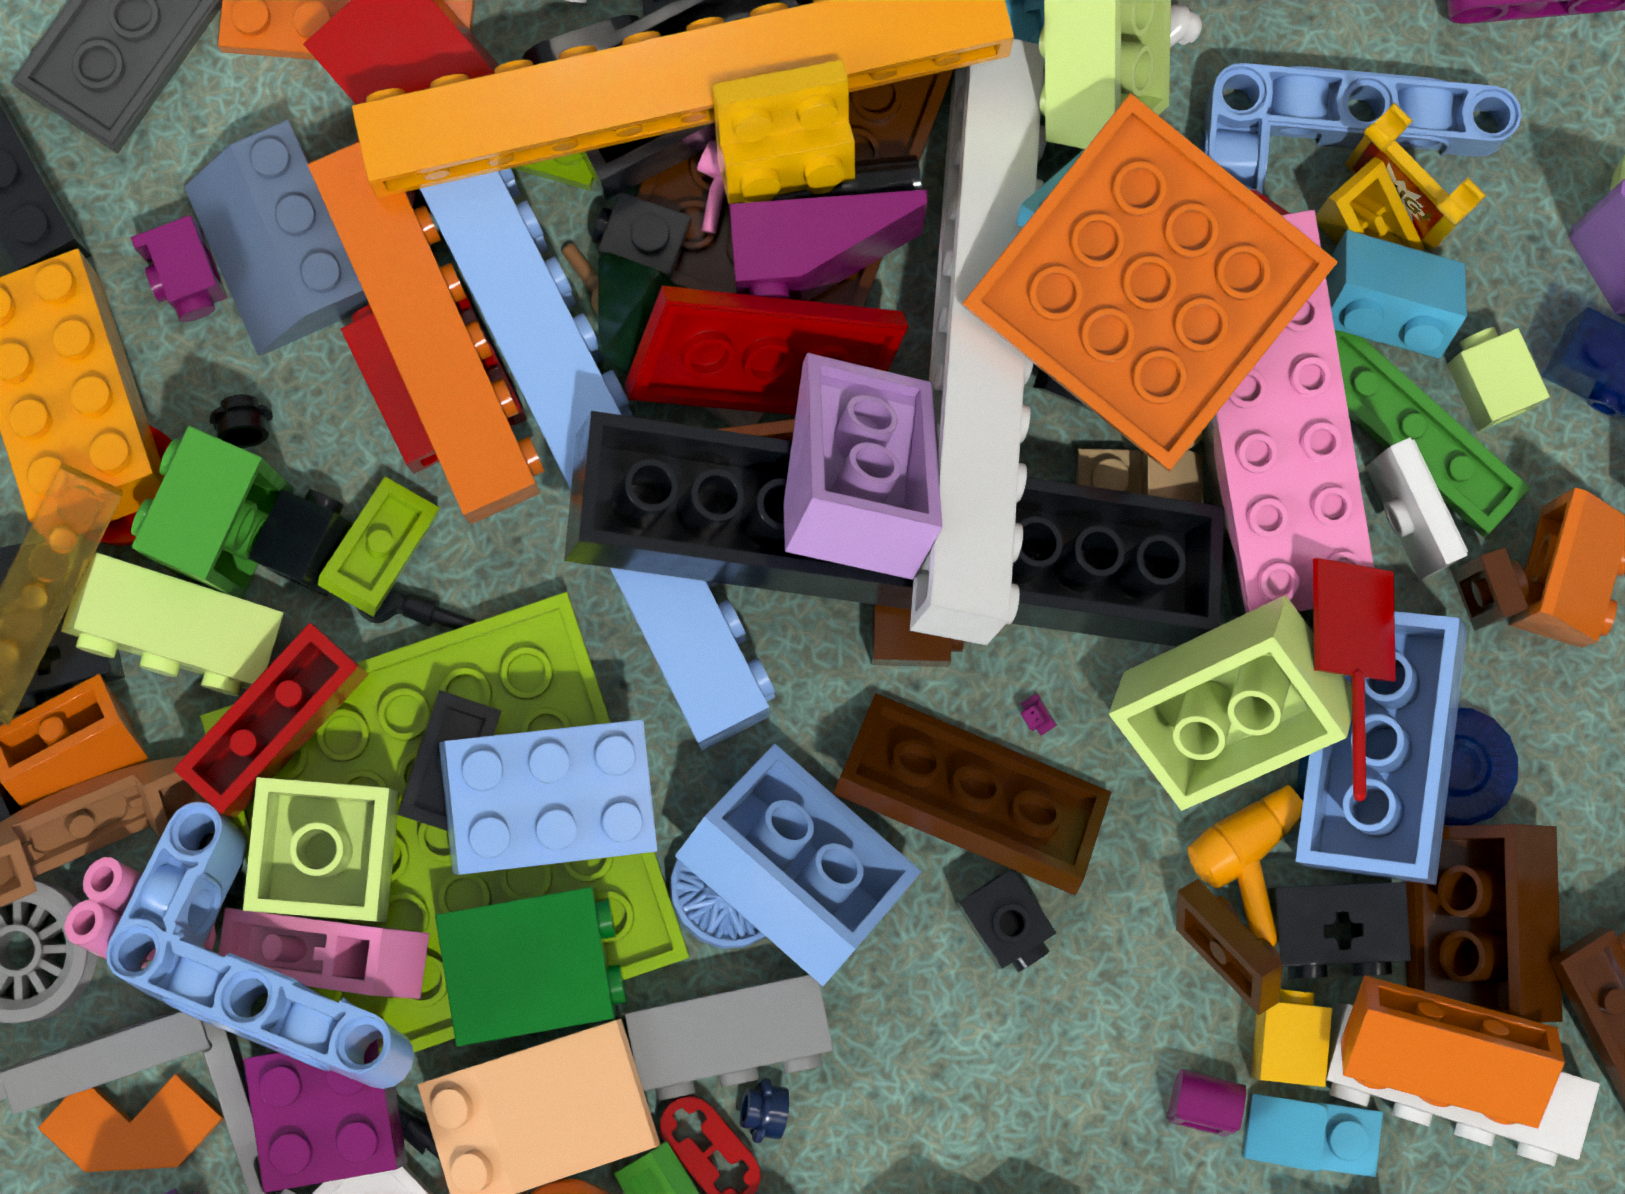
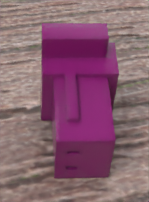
(1037, 715)

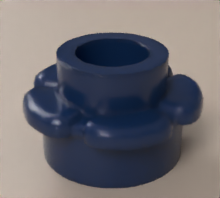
(765, 1111)

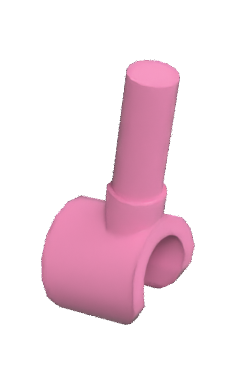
(709, 165)

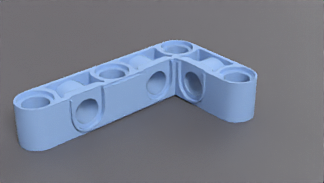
(1315, 106)
(174, 914)

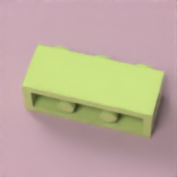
(171, 624)

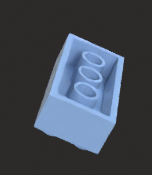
(1407, 764)

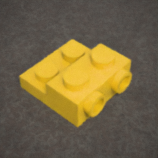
(784, 132)

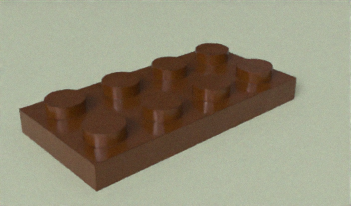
(974, 794)

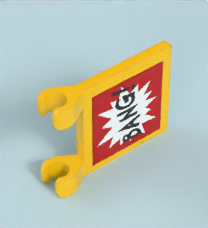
(1427, 203)

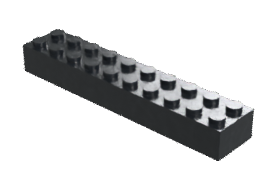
(714, 512)

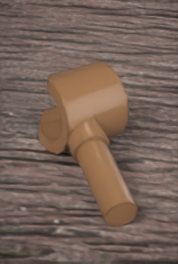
(585, 272)

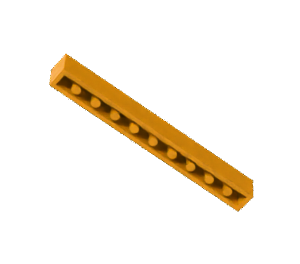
(656, 84)

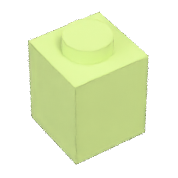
(1497, 377)

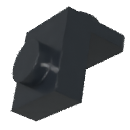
(642, 232)

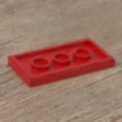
(750, 348)

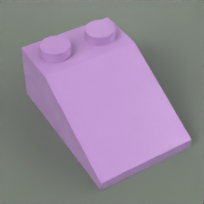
(862, 468)

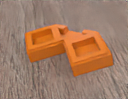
(104, 1138)

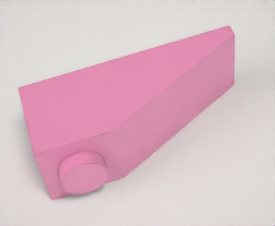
(329, 952)

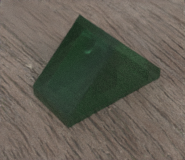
(625, 305)

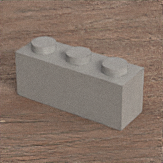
(729, 1035)

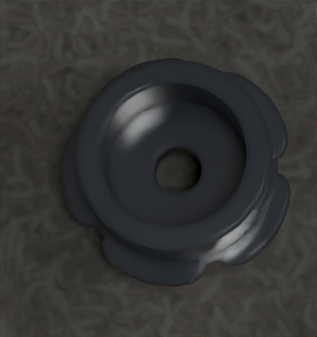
(241, 421)

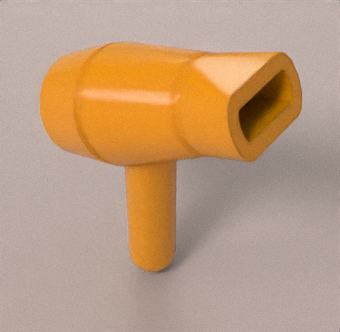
(1237, 845)

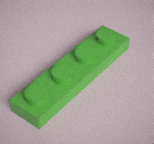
(1395, 409)

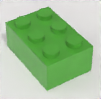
(208, 512)

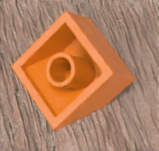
(1573, 569)

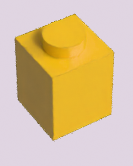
(1292, 1041)

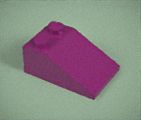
(814, 243)

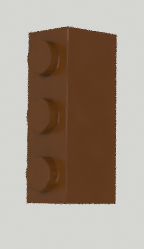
(1490, 921)

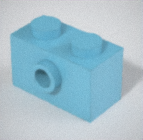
(1396, 294)

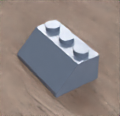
(274, 239)

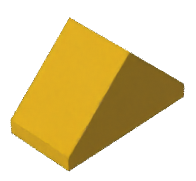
(1369, 207)

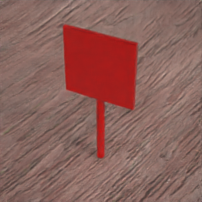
(1354, 638)

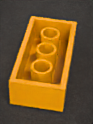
(70, 386)

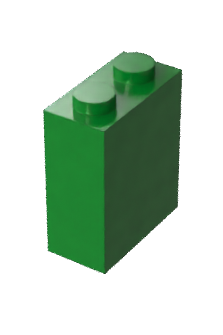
(529, 965)

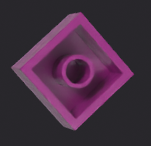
(320, 1123)

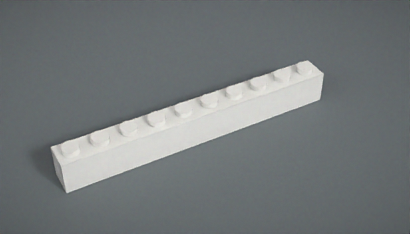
(974, 373)

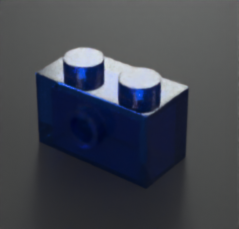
(1592, 362)

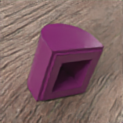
(1207, 1103)

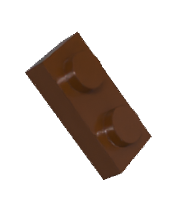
(1492, 588)
(1228, 946)

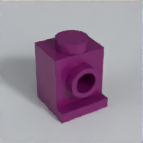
(181, 268)

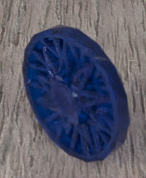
(1483, 774)

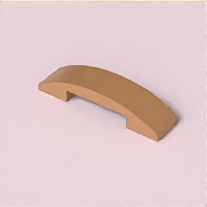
(87, 820)

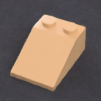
(539, 1113)

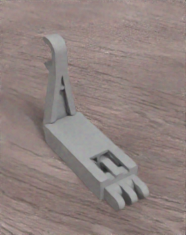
(134, 1050)

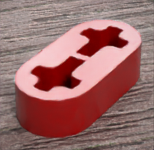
(722, 1138)

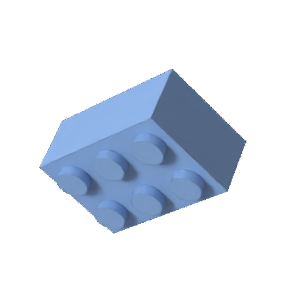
(547, 797)
(797, 864)

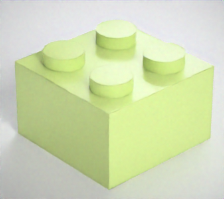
(321, 849)

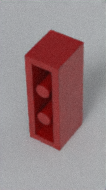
(271, 721)

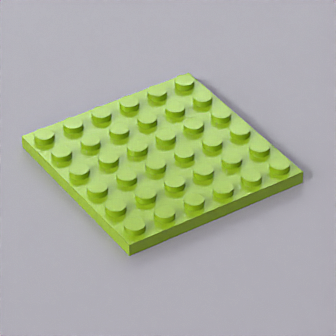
(541, 679)

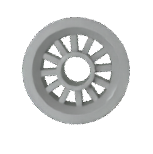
(72, 977)

